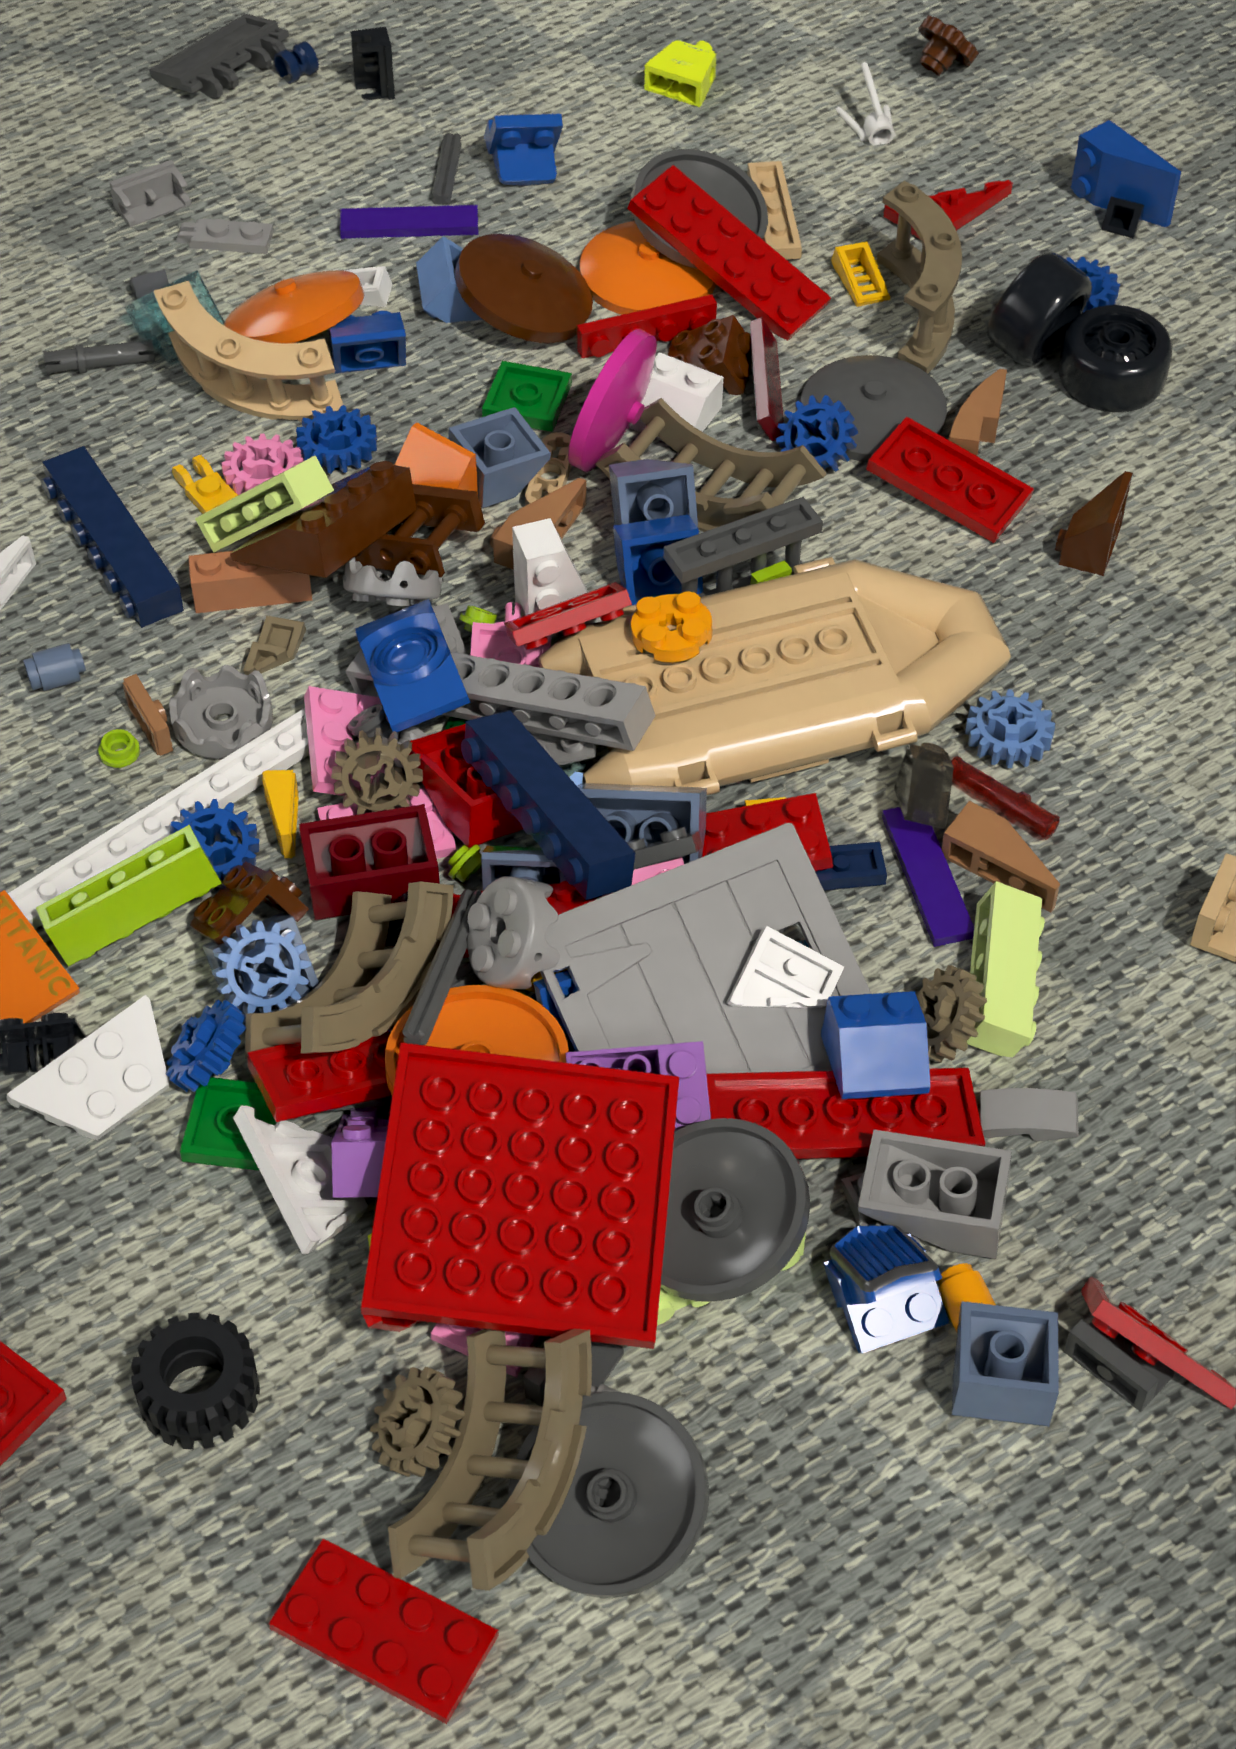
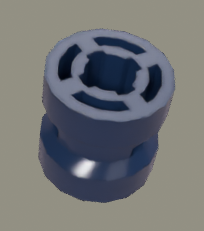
(297, 62)

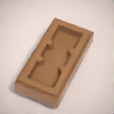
(148, 714)

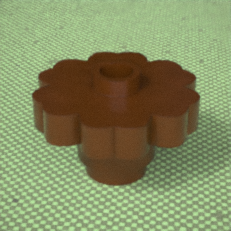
(944, 46)

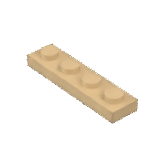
(781, 227)

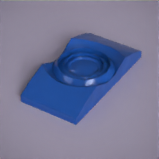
(411, 666)

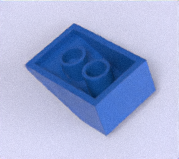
(1122, 167)

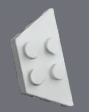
(101, 1076)
(300, 1178)

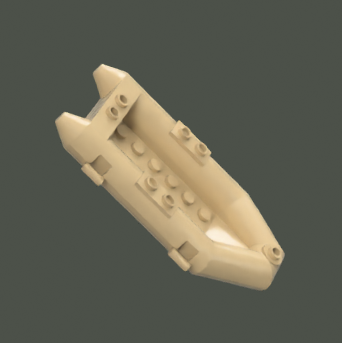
(794, 674)

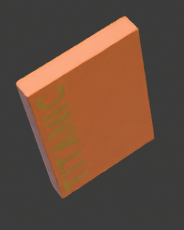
(29, 971)

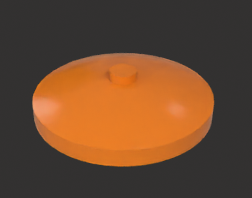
(633, 275)
(298, 307)
(487, 1022)

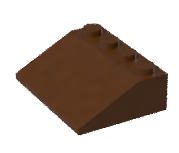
(337, 525)

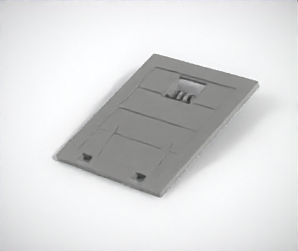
(669, 950)

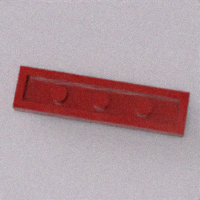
(662, 322)

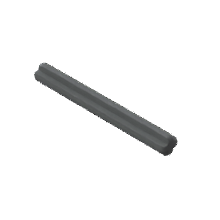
(441, 973)

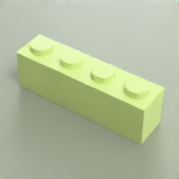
(265, 504)
(1006, 964)

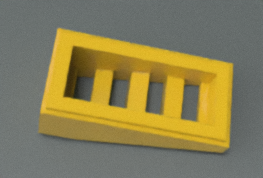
(861, 254)
(282, 801)

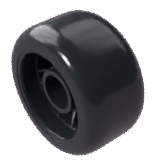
(1038, 308)
(1115, 358)

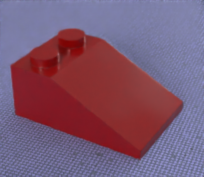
(458, 790)

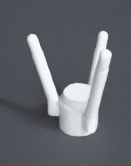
(877, 125)

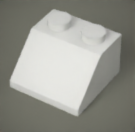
(686, 389)

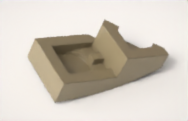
(276, 644)

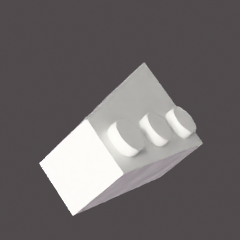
(543, 568)

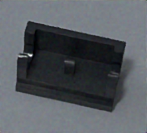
(373, 62)

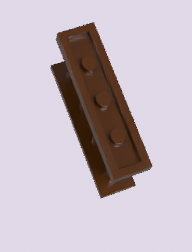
(436, 507)

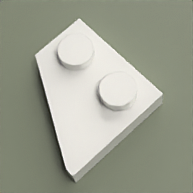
(784, 975)

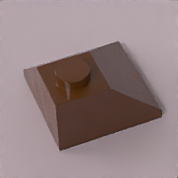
(1095, 529)

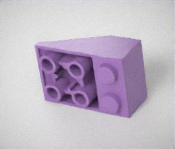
(675, 1059)
(358, 1153)

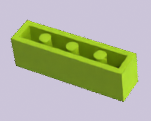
(128, 896)

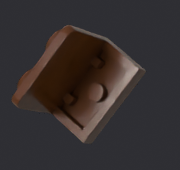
(718, 348)
(241, 893)

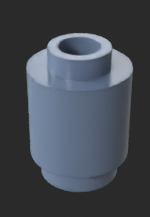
(54, 667)

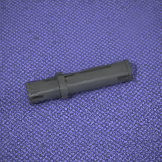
(98, 356)

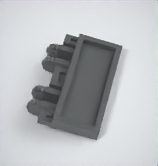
(211, 60)

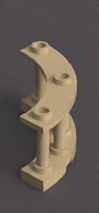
(233, 364)

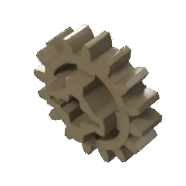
(389, 787)
(950, 1010)
(417, 1422)

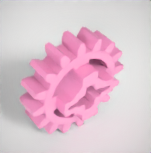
(259, 460)

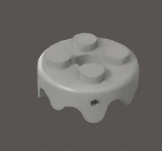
(397, 588)
(223, 693)
(519, 952)

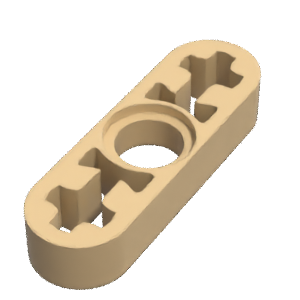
(560, 466)

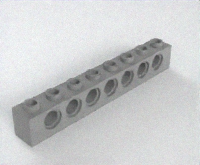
(542, 699)

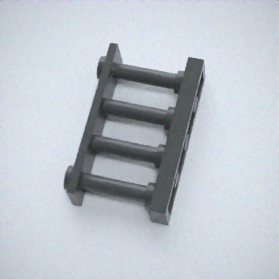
(742, 541)

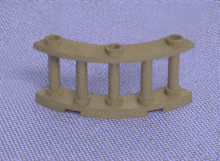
(928, 273)
(759, 469)
(349, 1000)
(544, 1478)

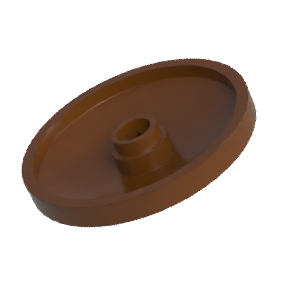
(523, 288)

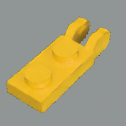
(206, 492)

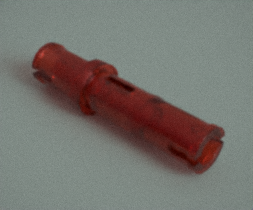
(1014, 805)

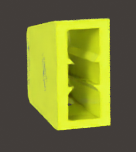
(682, 72)

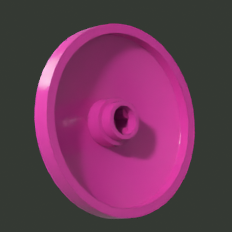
(613, 400)

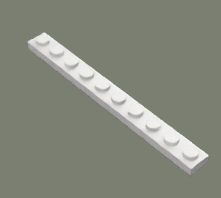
(224, 781)

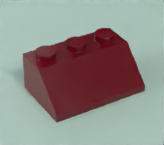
(366, 854)

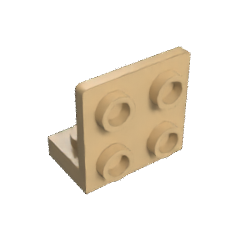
(1217, 918)

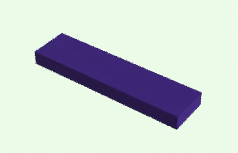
(409, 221)
(929, 879)

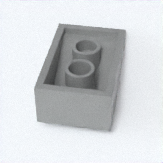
(937, 1190)

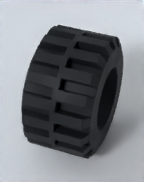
(202, 1413)

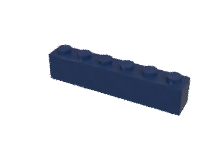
(112, 537)
(548, 805)

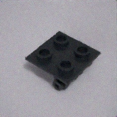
(17, 1036)

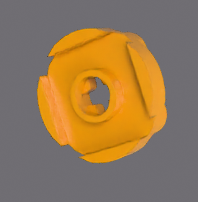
(656, 613)

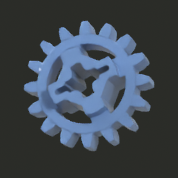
(1010, 728)
(267, 952)

